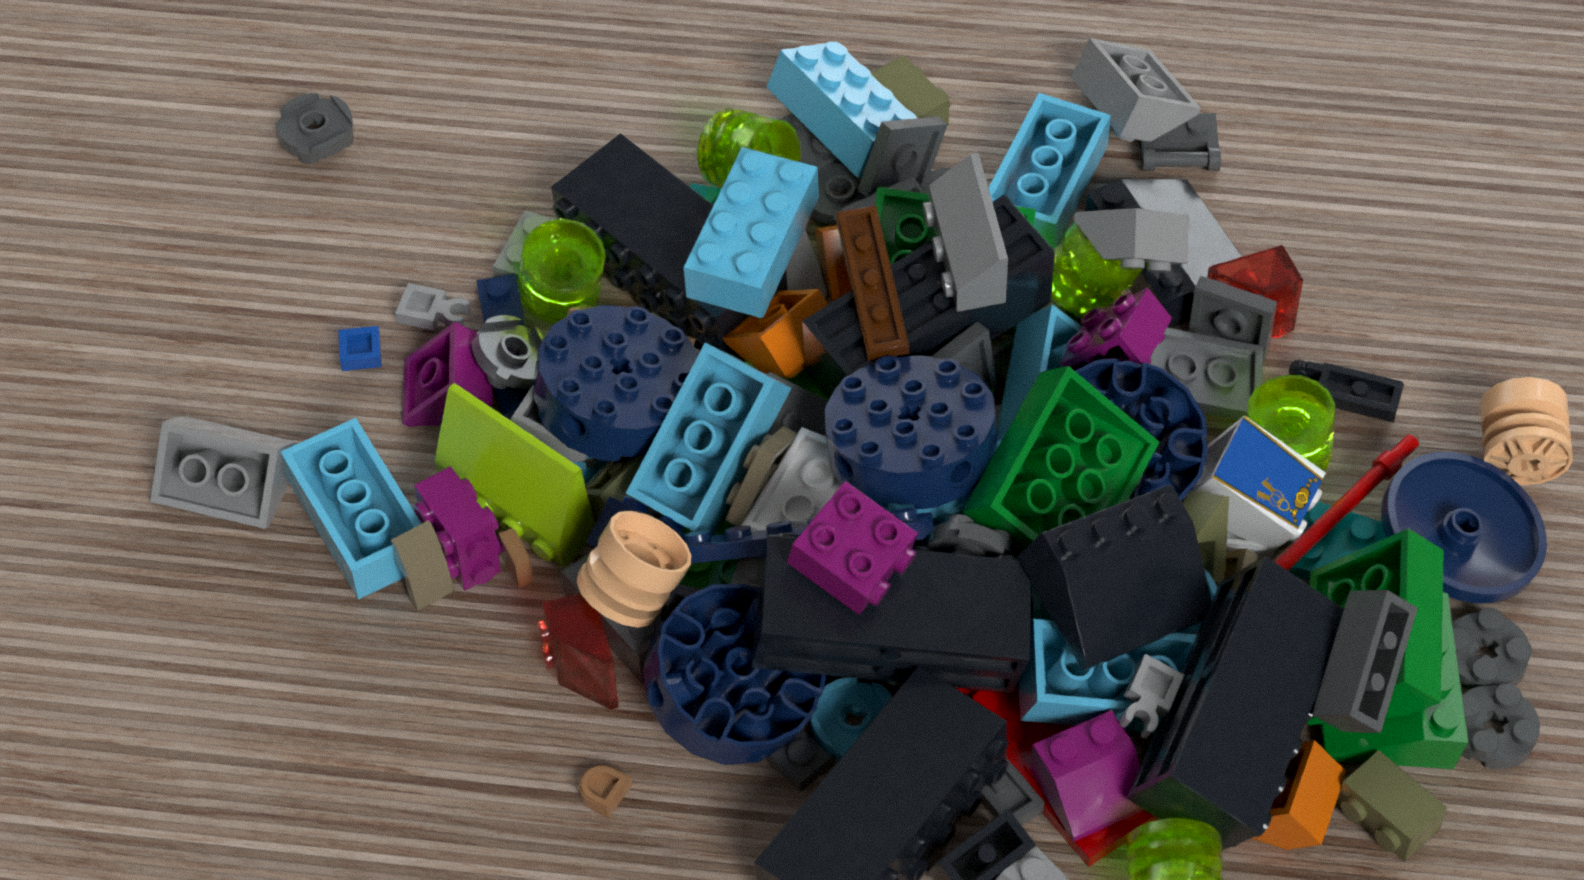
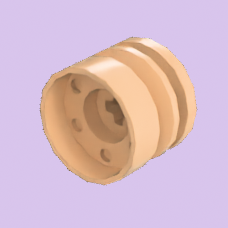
(1526, 429)
(633, 569)

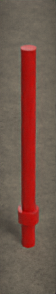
(1383, 468)

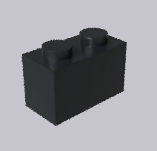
(986, 851)

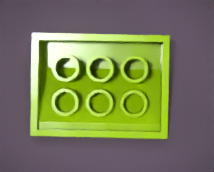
(516, 477)

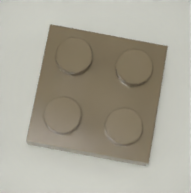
(761, 465)

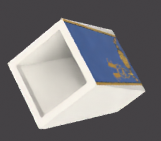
(1265, 483)

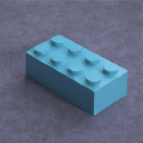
(835, 99)
(1052, 162)
(751, 232)
(706, 439)
(351, 503)
(1061, 693)

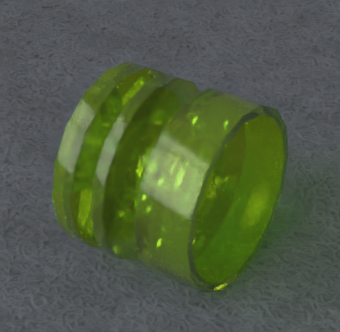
(735, 129)
(560, 269)
(1085, 278)
(1297, 414)
(1174, 851)

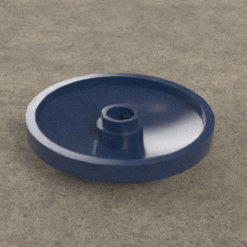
(1478, 518)

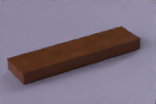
(872, 283)

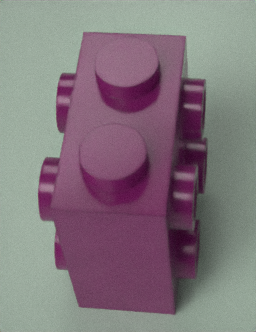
(1121, 331)
(461, 527)
(853, 549)

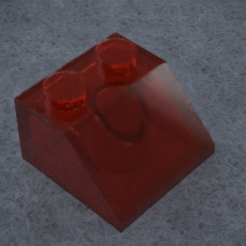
(1267, 274)
(578, 649)

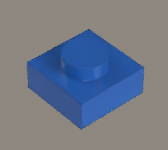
(360, 348)

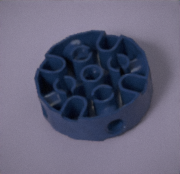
(610, 379)
(1165, 411)
(911, 431)
(705, 685)

